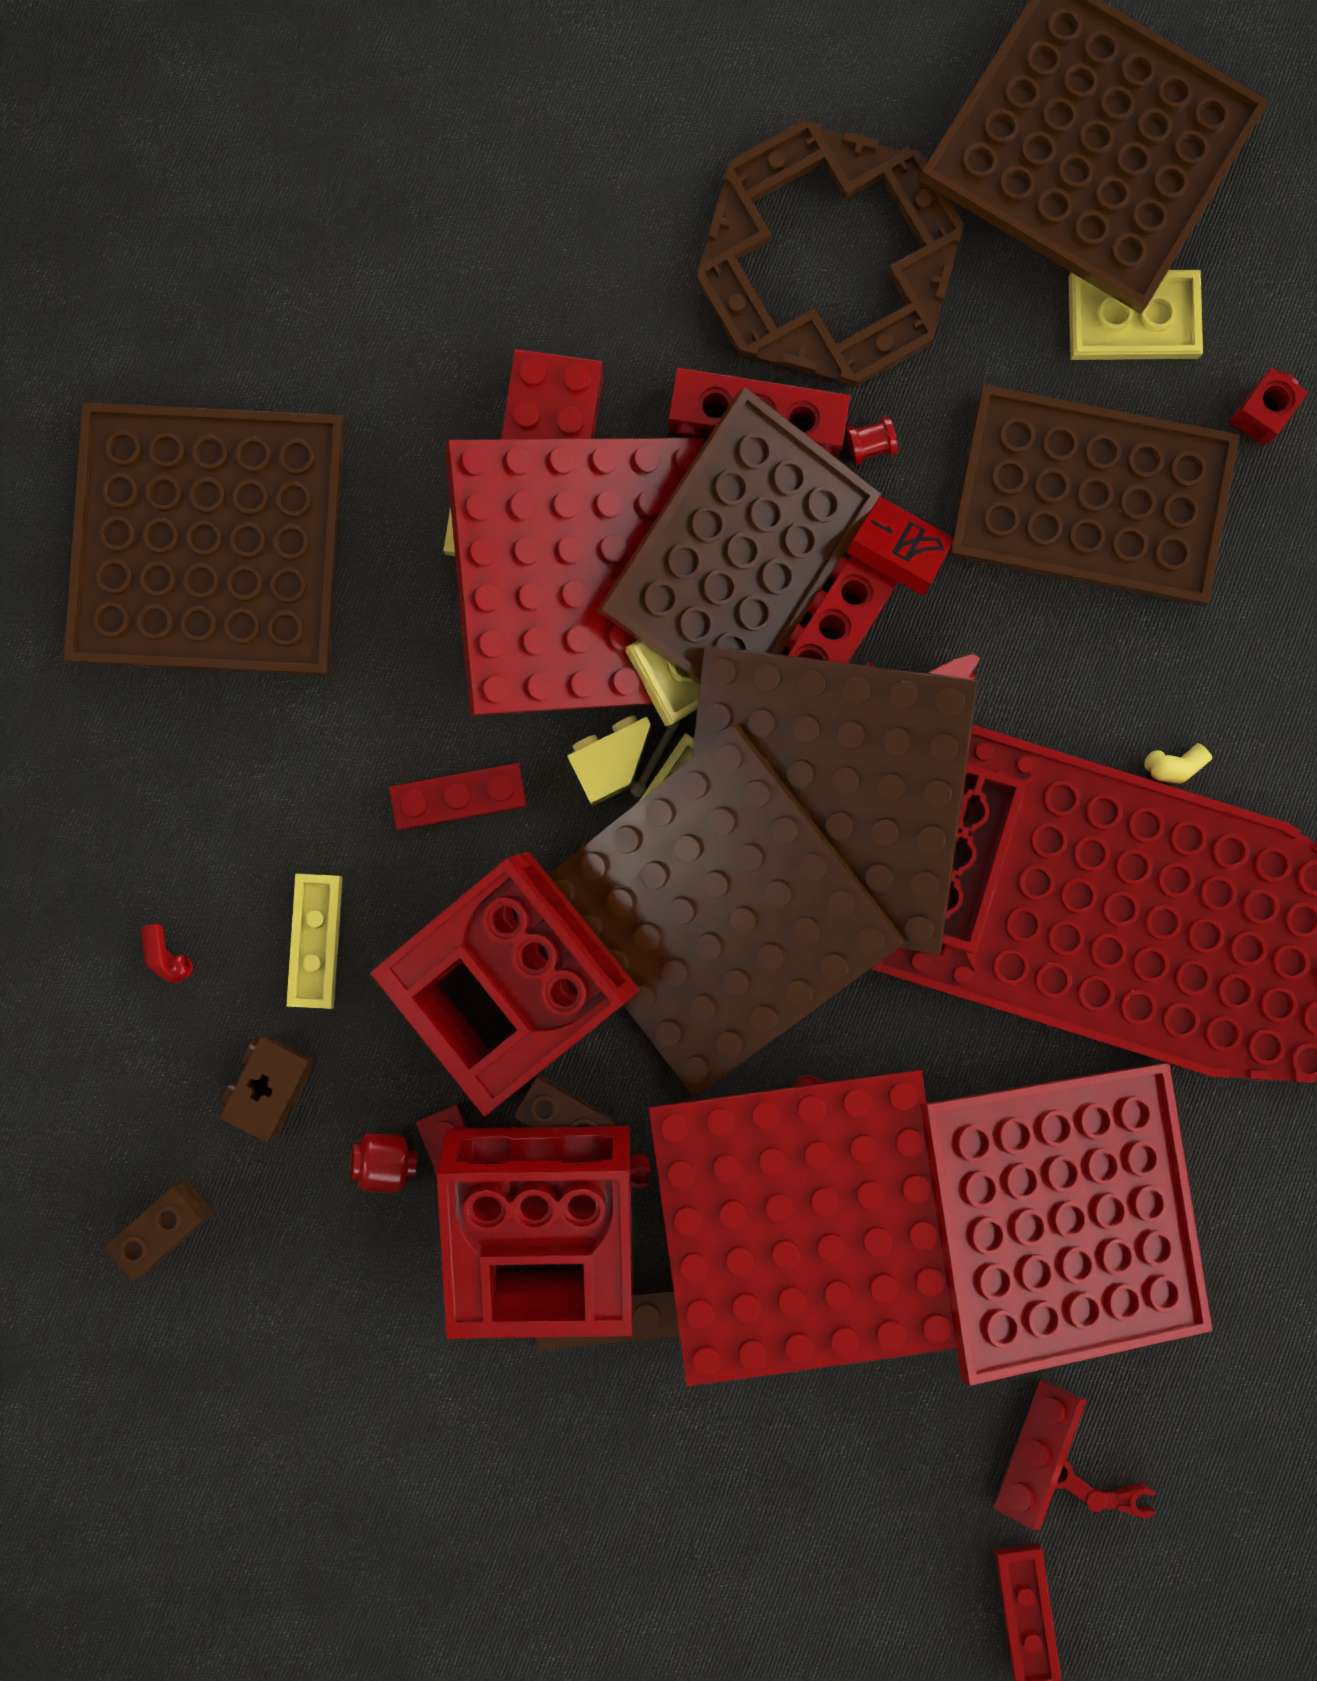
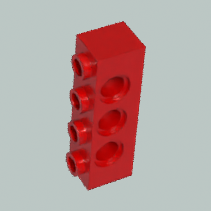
(698, 389)
(847, 620)

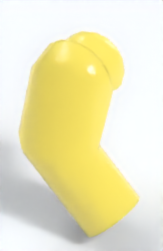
(1177, 769)

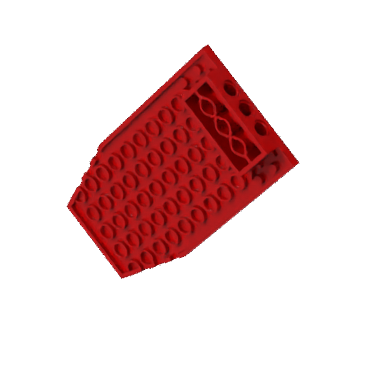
(1129, 915)

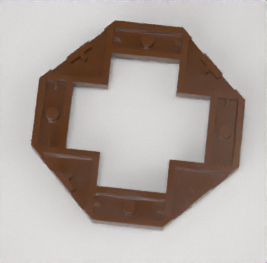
(805, 342)

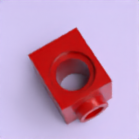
(1256, 419)

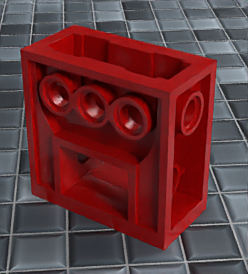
(514, 972)
(536, 1212)

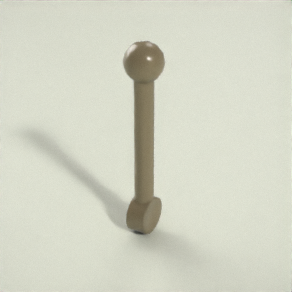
(638, 787)

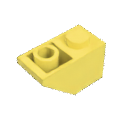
(611, 763)

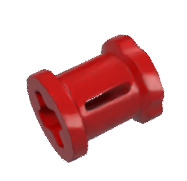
(871, 440)

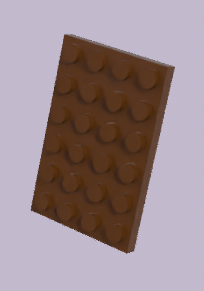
(1094, 495)
(740, 541)

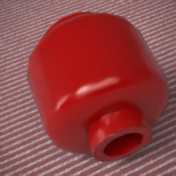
(382, 1163)

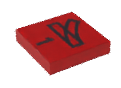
(900, 545)

